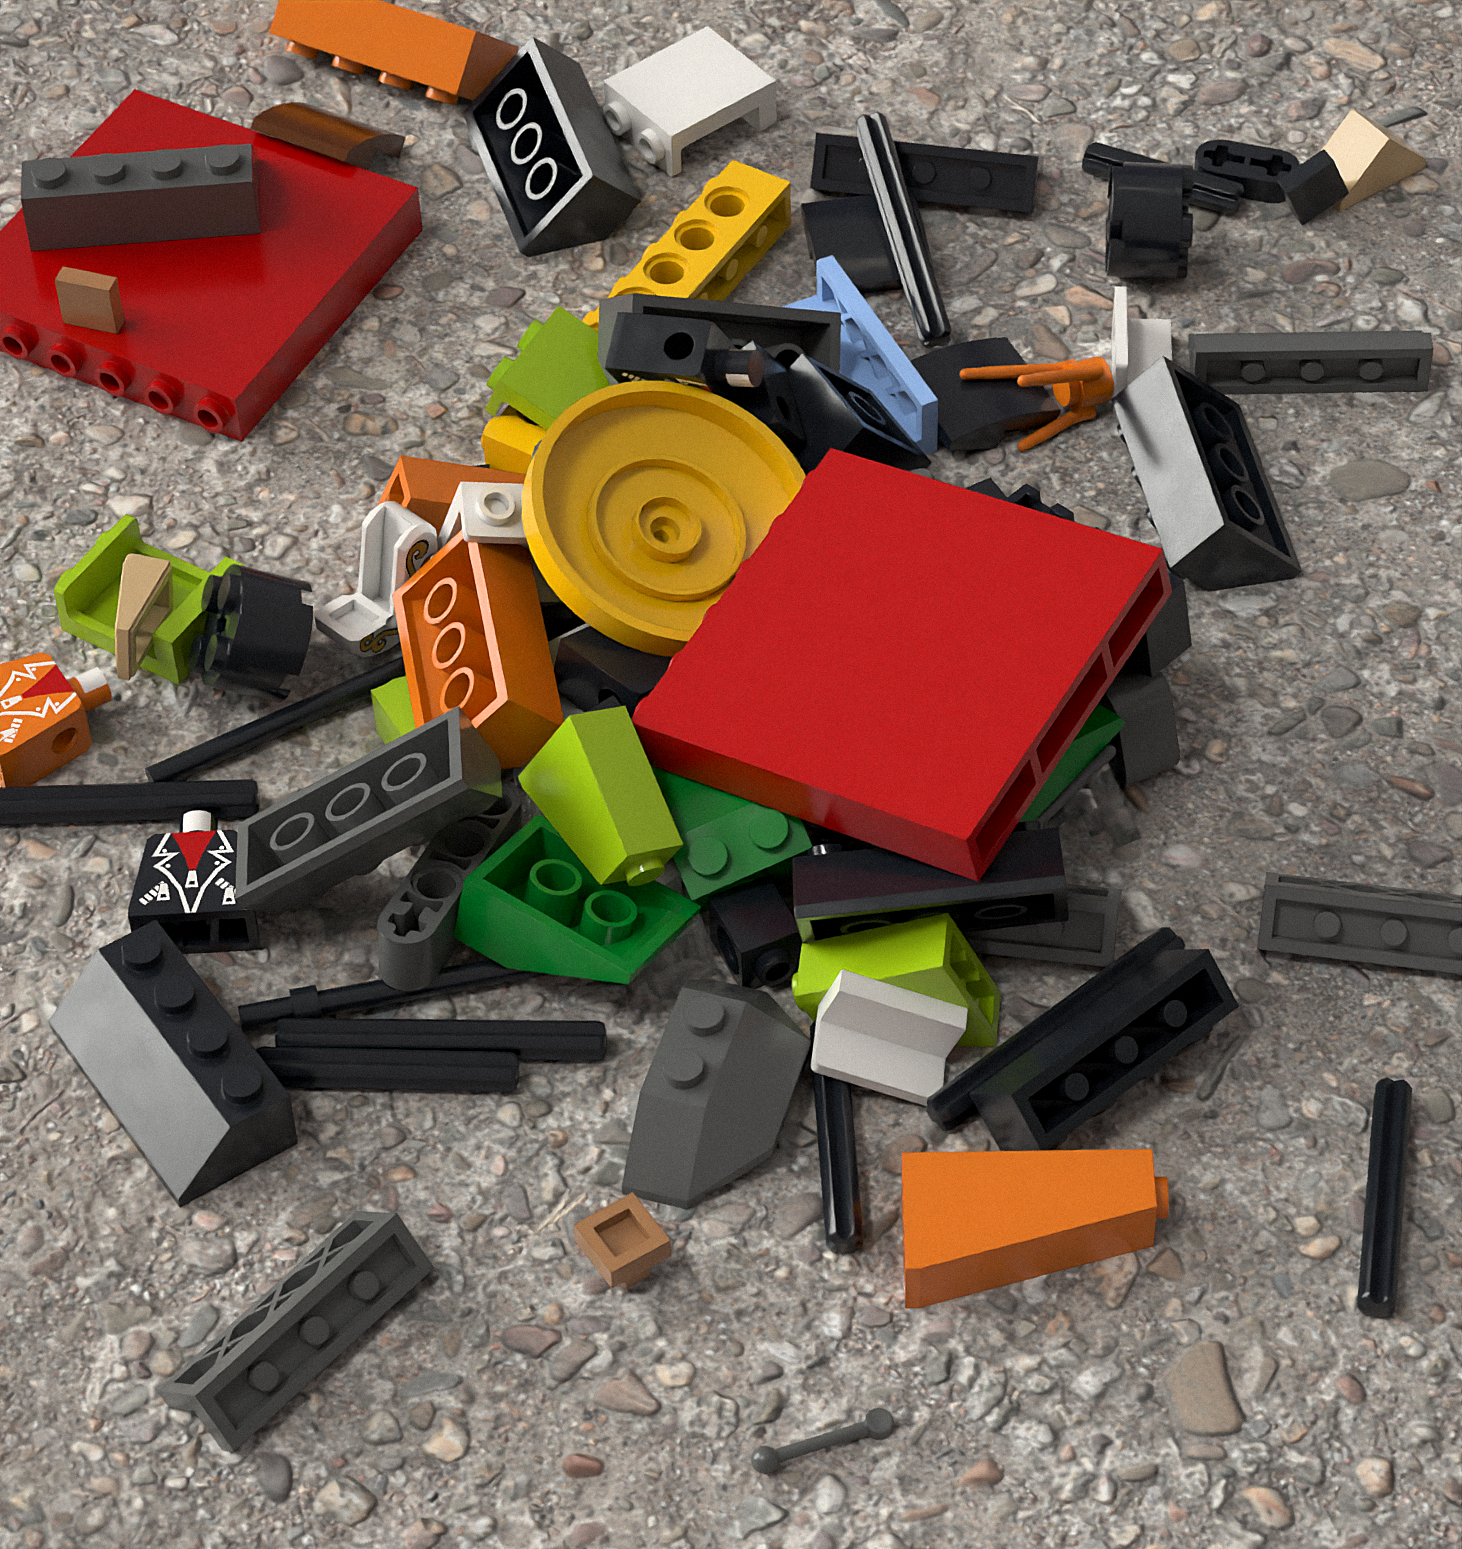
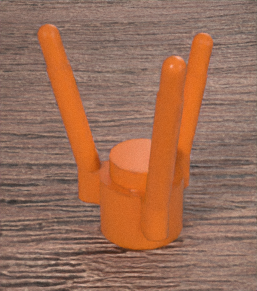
(1074, 385)

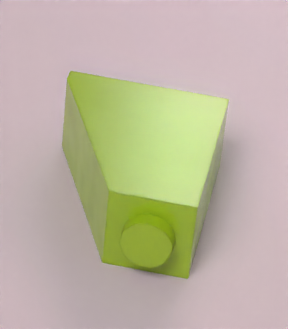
(604, 797)
(914, 955)

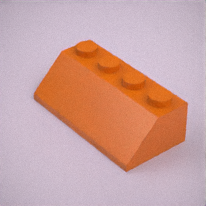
(397, 42)
(480, 644)

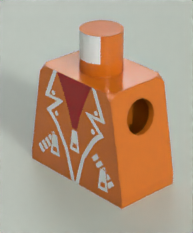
(44, 717)

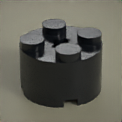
(1148, 220)
(252, 632)

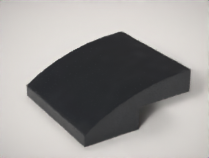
(857, 240)
(979, 411)

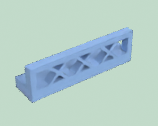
(873, 356)

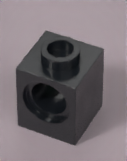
(755, 933)

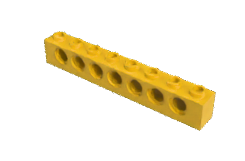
(697, 258)

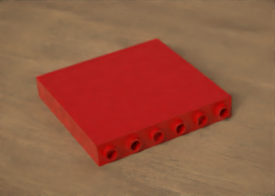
(213, 320)
(903, 661)

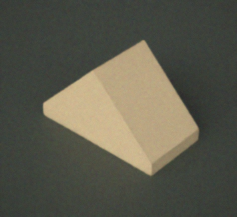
(1369, 158)

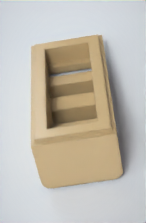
(142, 608)

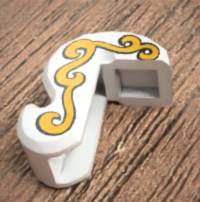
(390, 553)

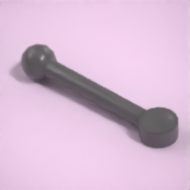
(877, 1425)

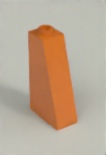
(1020, 1215)

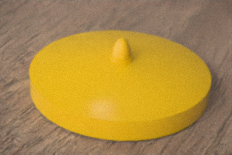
(652, 506)

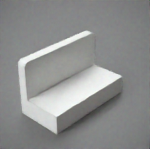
(1135, 342)
(885, 1037)

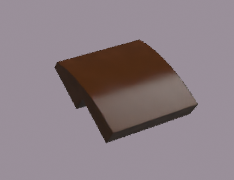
(327, 133)

